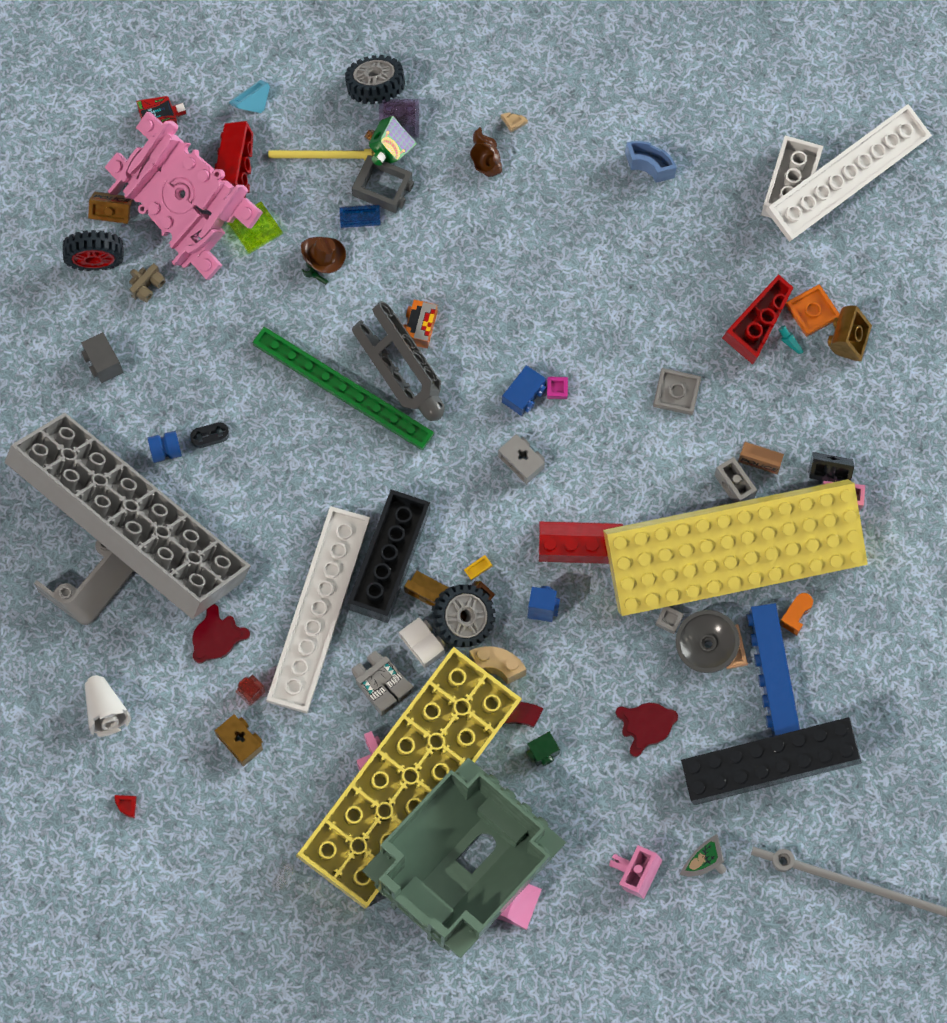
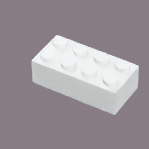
(794, 164)

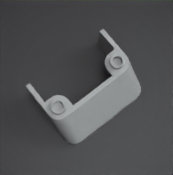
(95, 591)

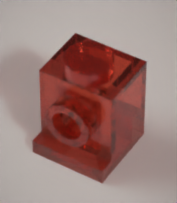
(250, 689)

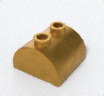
(850, 333)

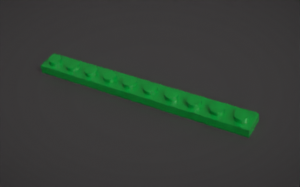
(343, 388)

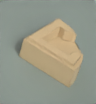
(513, 121)

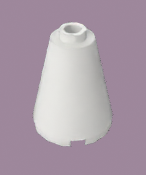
(104, 708)

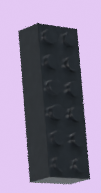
(389, 556)

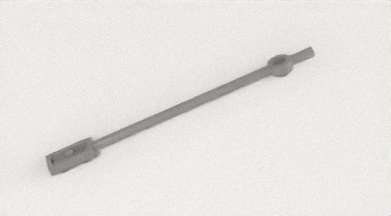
(792, 863)

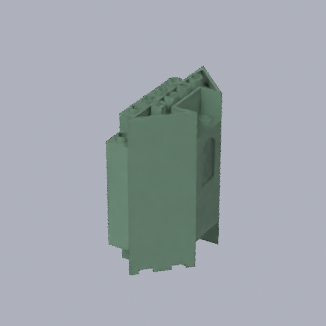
(420, 856)

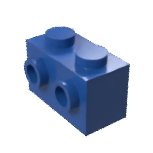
(543, 604)

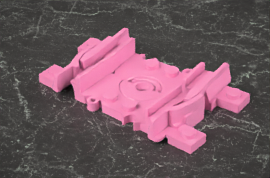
(156, 180)

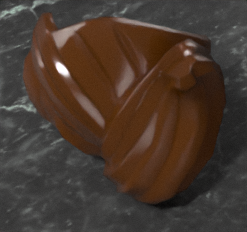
(485, 154)

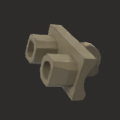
(142, 279)

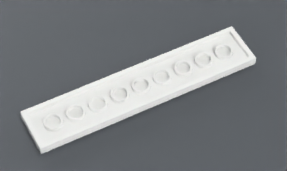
(848, 172)
(318, 610)

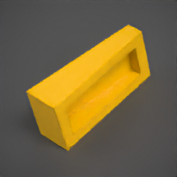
(478, 567)

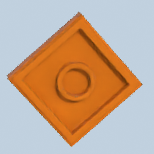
(812, 310)

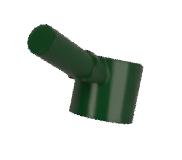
(311, 273)

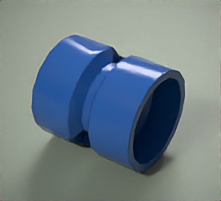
(164, 446)

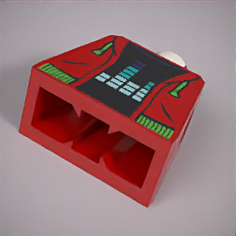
(161, 108)

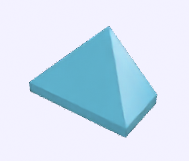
(253, 98)

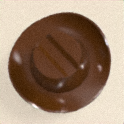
(323, 254)

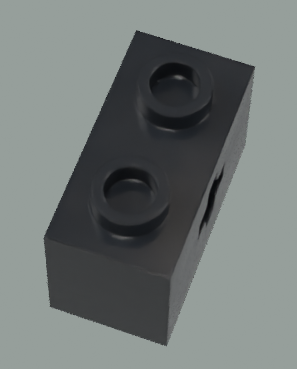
(830, 467)

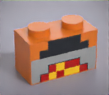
(421, 322)

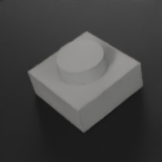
(669, 619)

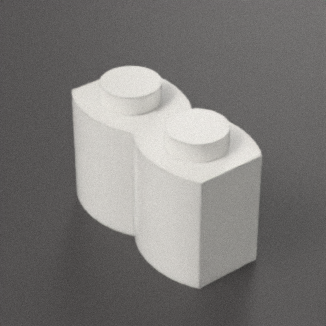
(422, 642)

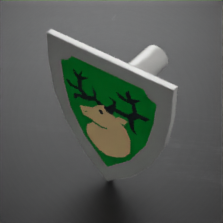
(705, 858)

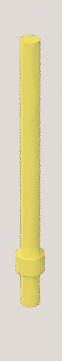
(320, 154)

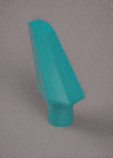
(789, 339)

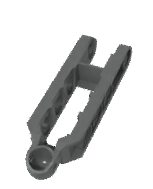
(428, 398)

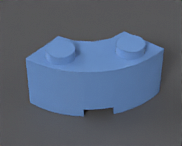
(650, 159)

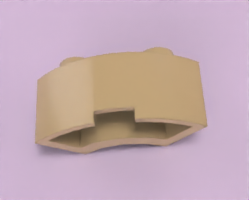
(498, 662)

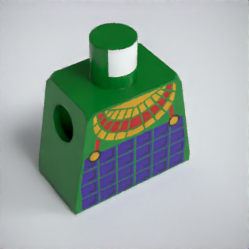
(390, 142)

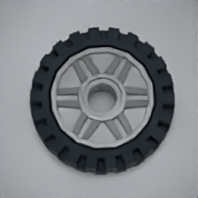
(375, 79)
(478, 615)

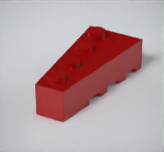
(235, 153)
(754, 325)

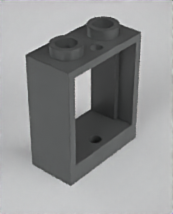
(364, 175)

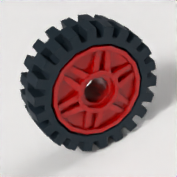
(93, 250)

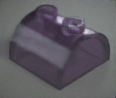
(404, 111)

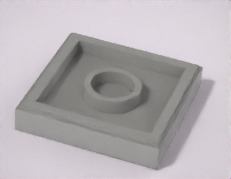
(677, 391)

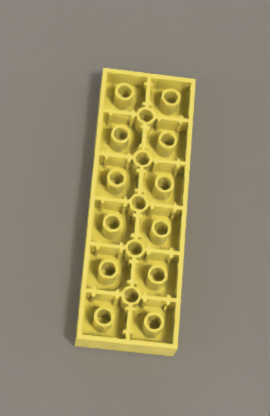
(735, 547)
(437, 732)

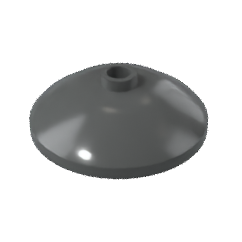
(705, 627)

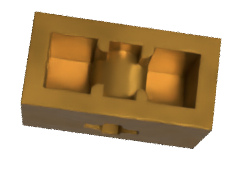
(242, 751)

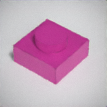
(557, 387)

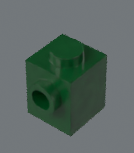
(542, 749)

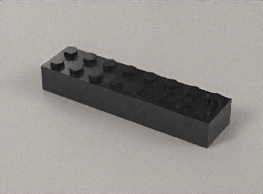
(771, 761)

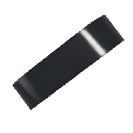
(211, 439)

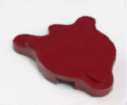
(216, 637)
(647, 724)

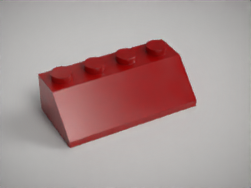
(573, 542)

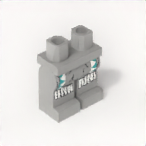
(379, 676)

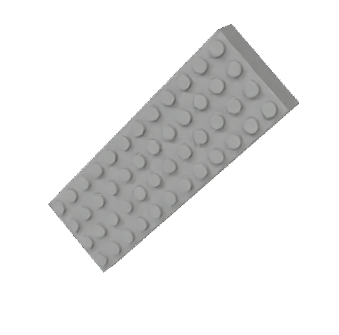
(127, 514)

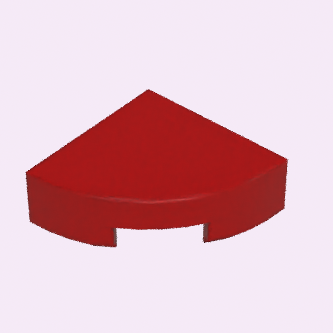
(126, 805)

